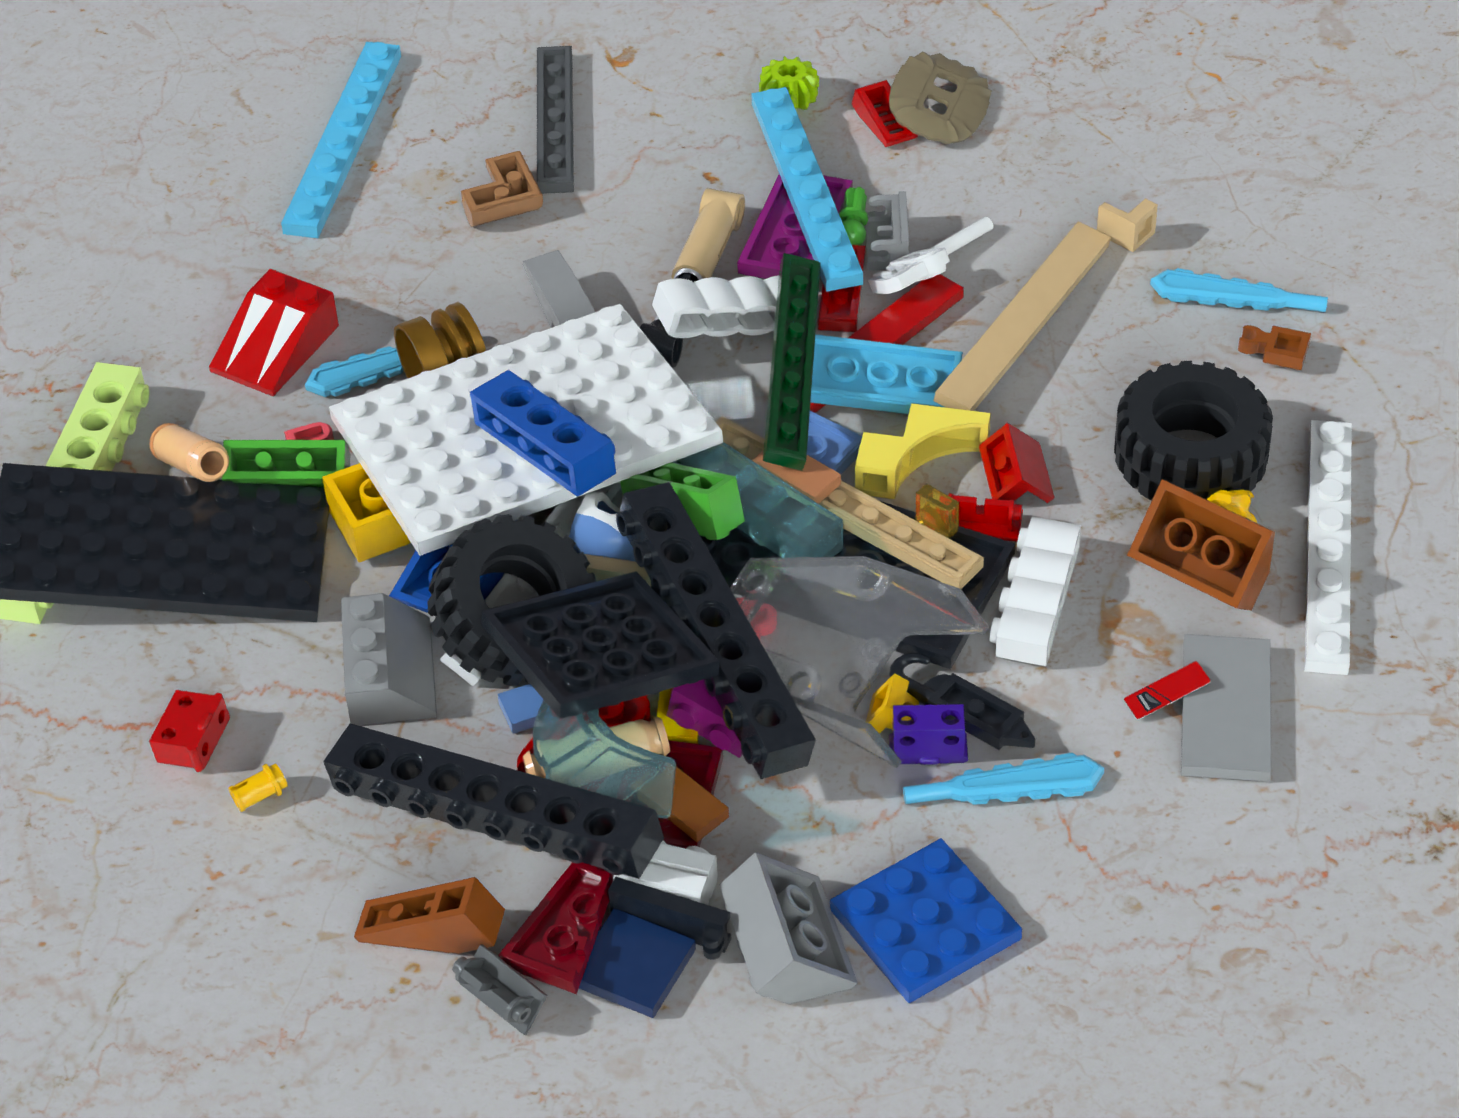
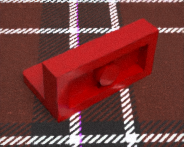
(1015, 465)

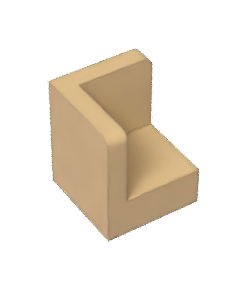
(1130, 228)

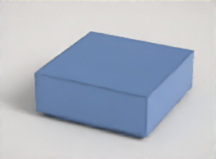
(520, 707)

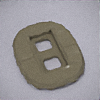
(964, 107)

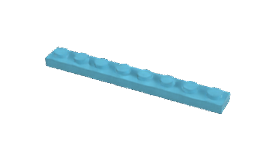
(341, 140)
(807, 189)

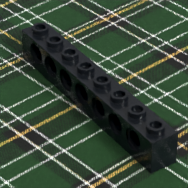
(689, 581)
(495, 800)

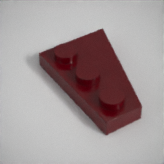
(562, 929)

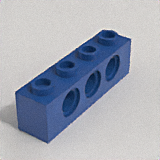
(543, 432)

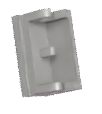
(887, 231)

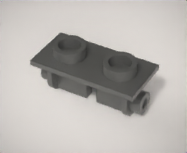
(500, 988)

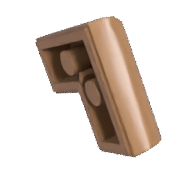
(508, 195)

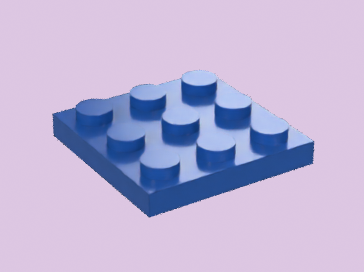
(925, 920)

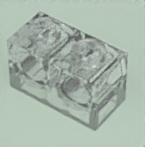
(725, 396)

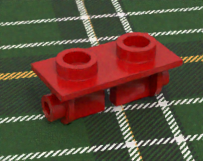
(994, 518)

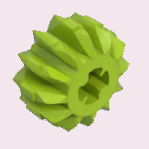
(797, 76)

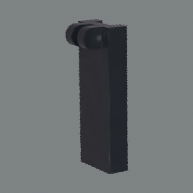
(684, 916)

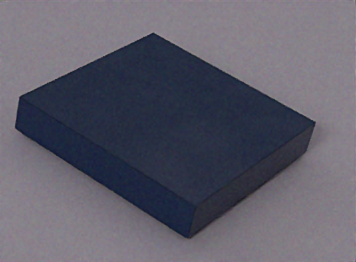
(635, 962)

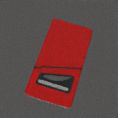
(1167, 690)

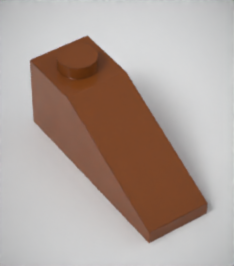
(433, 918)

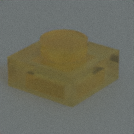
(937, 511)

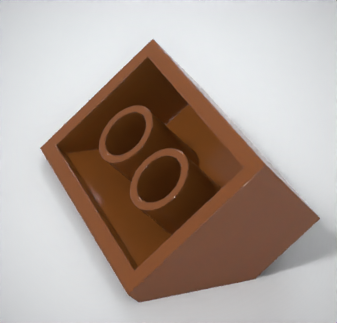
(1204, 546)

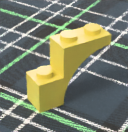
(929, 434)

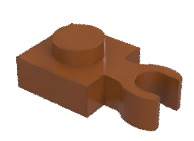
(1280, 346)

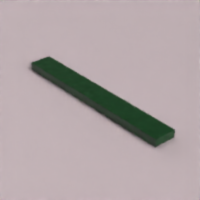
(792, 363)

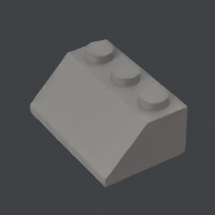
(386, 661)
(786, 931)

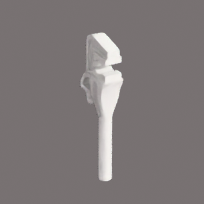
(926, 262)

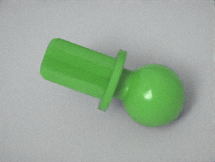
(854, 215)

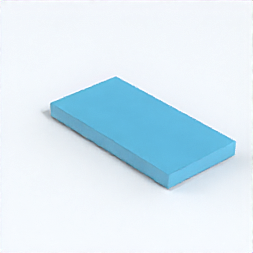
(878, 374)

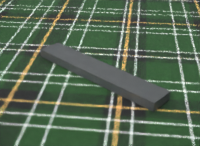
(555, 119)

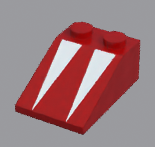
(275, 332)

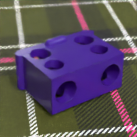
(928, 735)

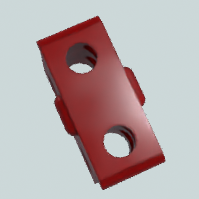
(189, 729)

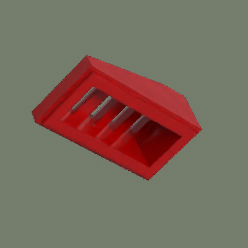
(864, 102)

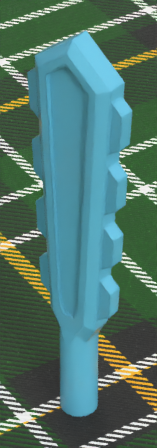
(1210, 289)
(359, 370)
(1035, 778)

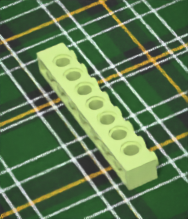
(92, 441)

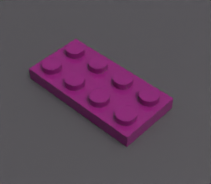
(780, 232)

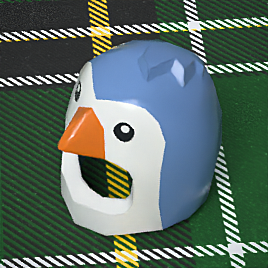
(597, 530)

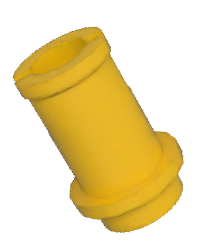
(258, 787)

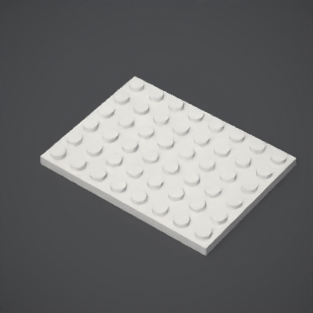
(449, 473)

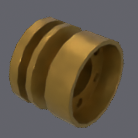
(447, 340)

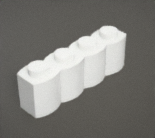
(717, 306)
(1037, 591)

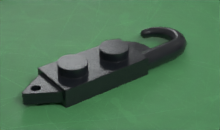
(984, 713)

